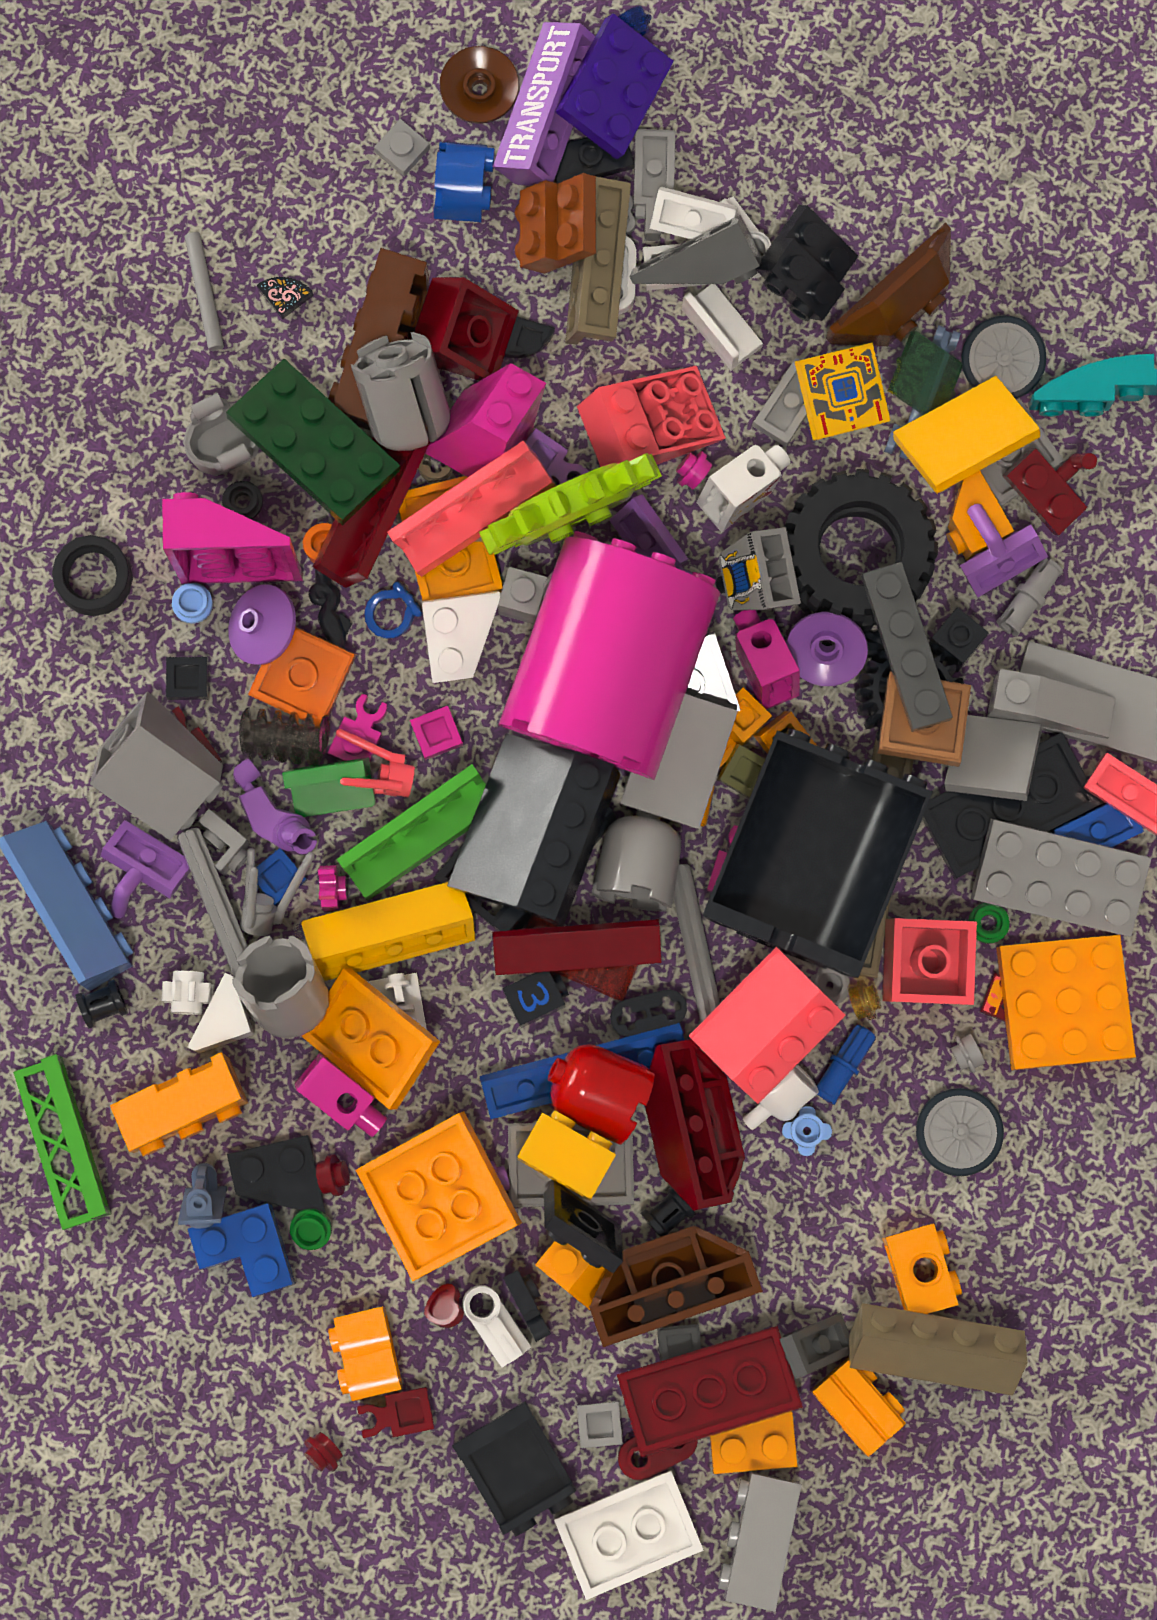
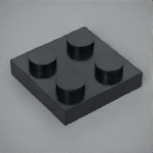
(583, 1227)

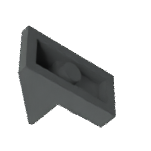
(816, 1345)

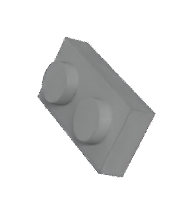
(783, 410)

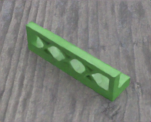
(414, 834)
(75, 1136)

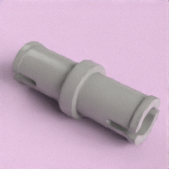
(1029, 596)

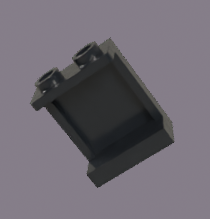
(515, 1469)

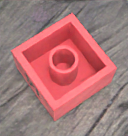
(929, 961)

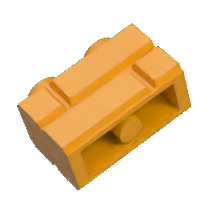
(859, 1406)

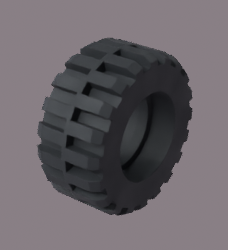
(865, 498)

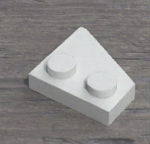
(457, 633)

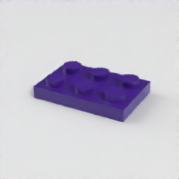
(614, 86)

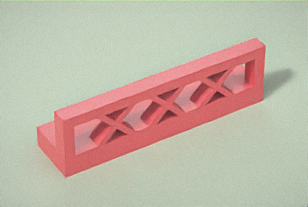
(469, 507)
(1125, 791)

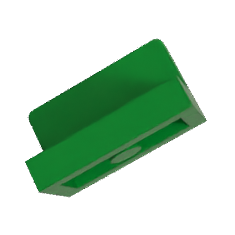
(319, 790)

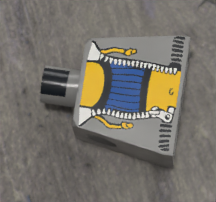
(758, 572)

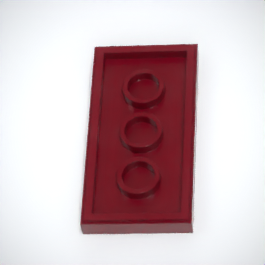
(709, 1391)

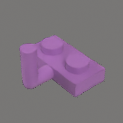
(1003, 557)
(144, 861)

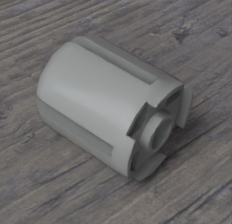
(402, 392)

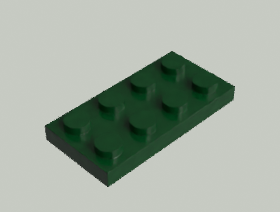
(313, 441)

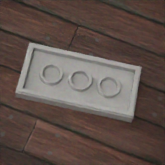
(1135, 695)

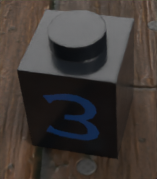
(536, 997)

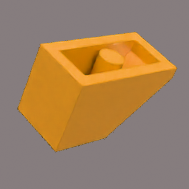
(963, 533)
(571, 1272)

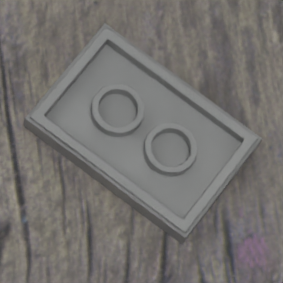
(687, 766)
(529, 1185)

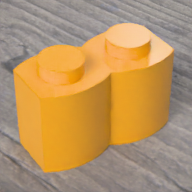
(366, 1354)

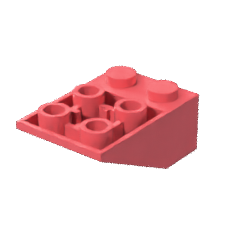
(651, 415)

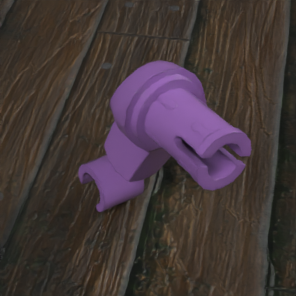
(280, 827)

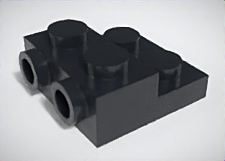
(807, 265)

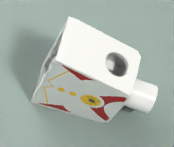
(742, 484)

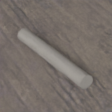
(204, 291)

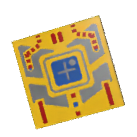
(842, 391)

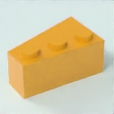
(180, 1105)

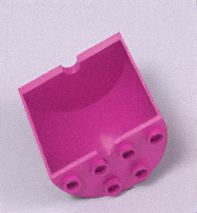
(611, 653)

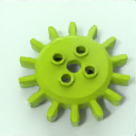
(570, 504)

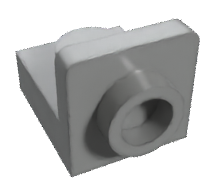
(222, 834)

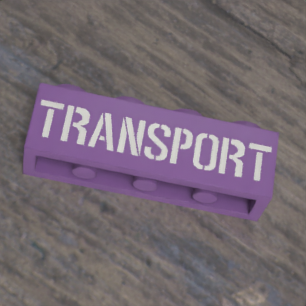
(535, 133)

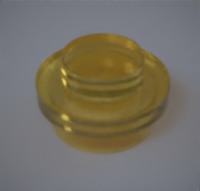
(864, 1000)

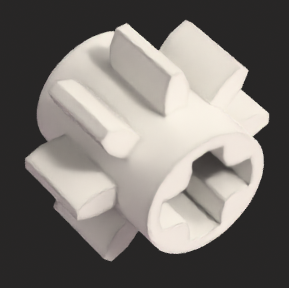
(187, 992)

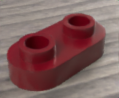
(655, 1462)

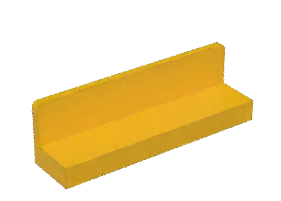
(389, 930)

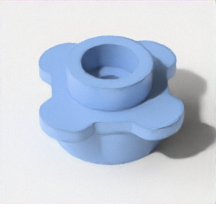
(794, 1131)

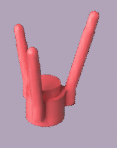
(392, 779)

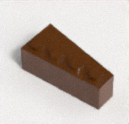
(390, 310)

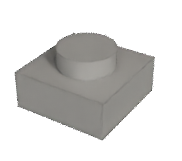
(402, 147)
(599, 1424)

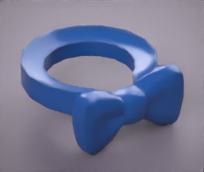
(399, 591)

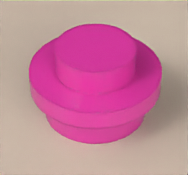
(693, 469)

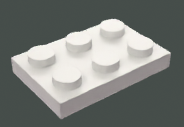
(628, 1534)

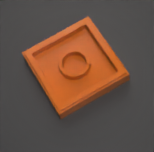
(304, 676)

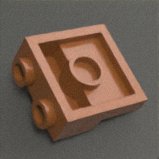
(556, 223)

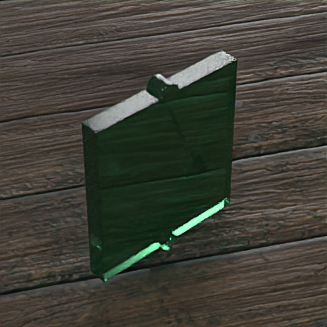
(924, 374)

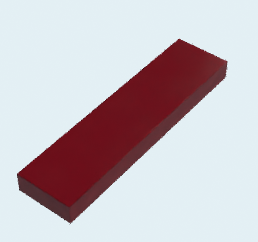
(577, 947)

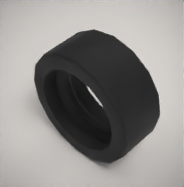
(76, 549)

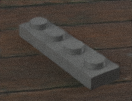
(906, 647)

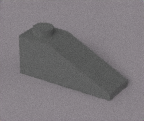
(707, 259)

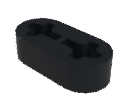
(646, 1003)

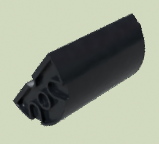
(817, 853)

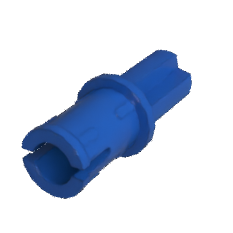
(845, 1063)

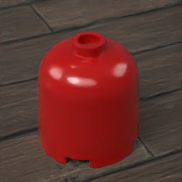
(600, 1090)

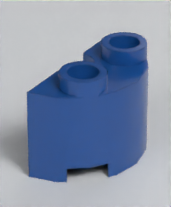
(461, 181)

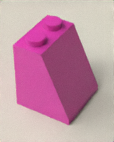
(489, 420)

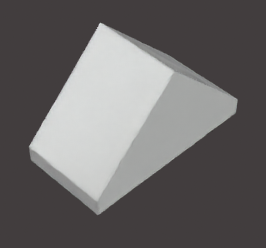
(223, 1019)

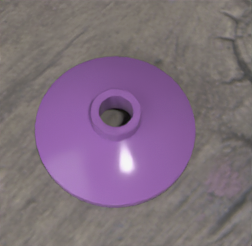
(262, 624)
(828, 664)

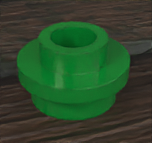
(1001, 919)

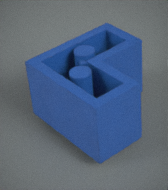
(253, 1239)

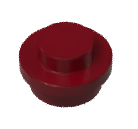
(332, 1175)
(322, 1452)

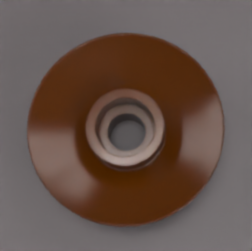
(474, 67)

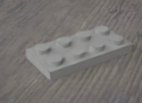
(1060, 877)

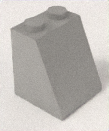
(156, 769)

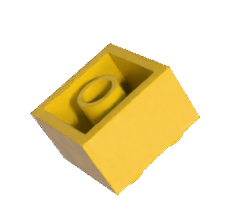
(567, 1155)

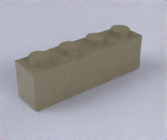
(937, 1349)

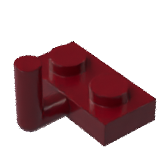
(1047, 489)

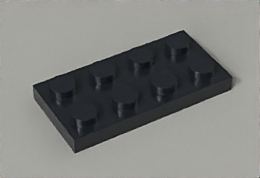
(1055, 796)

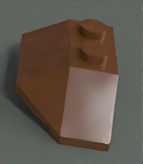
(900, 297)
(671, 1282)

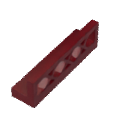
(354, 547)

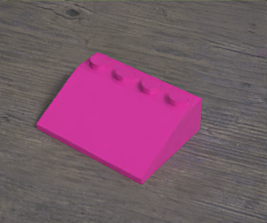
(223, 546)

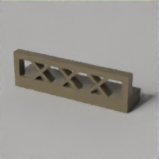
(598, 278)

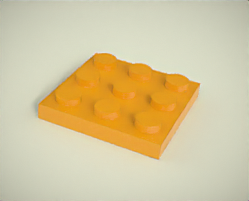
(1065, 1002)
(438, 1196)

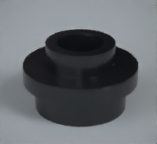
(243, 488)

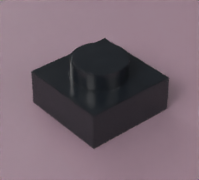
(187, 678)

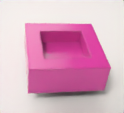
(436, 732)

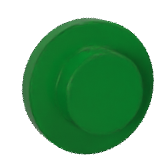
(310, 1229)

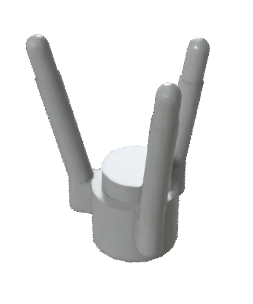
(258, 908)

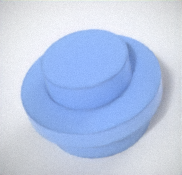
(192, 603)

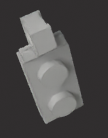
(652, 169)

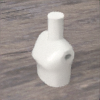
(784, 1099)

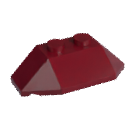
(694, 1125)

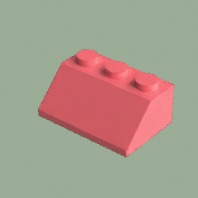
(767, 1025)

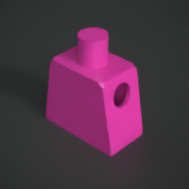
(766, 659)
(325, 1083)

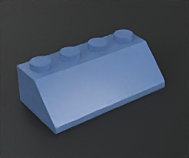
(66, 905)

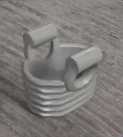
(214, 440)

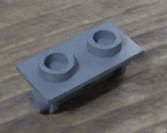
(204, 1201)

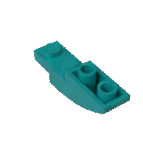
(1094, 386)

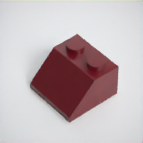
(466, 327)

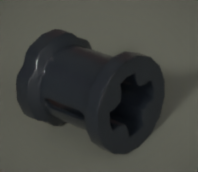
(101, 1004)
(668, 1213)

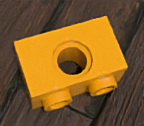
(904, 1251)

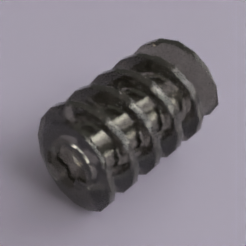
(283, 739)

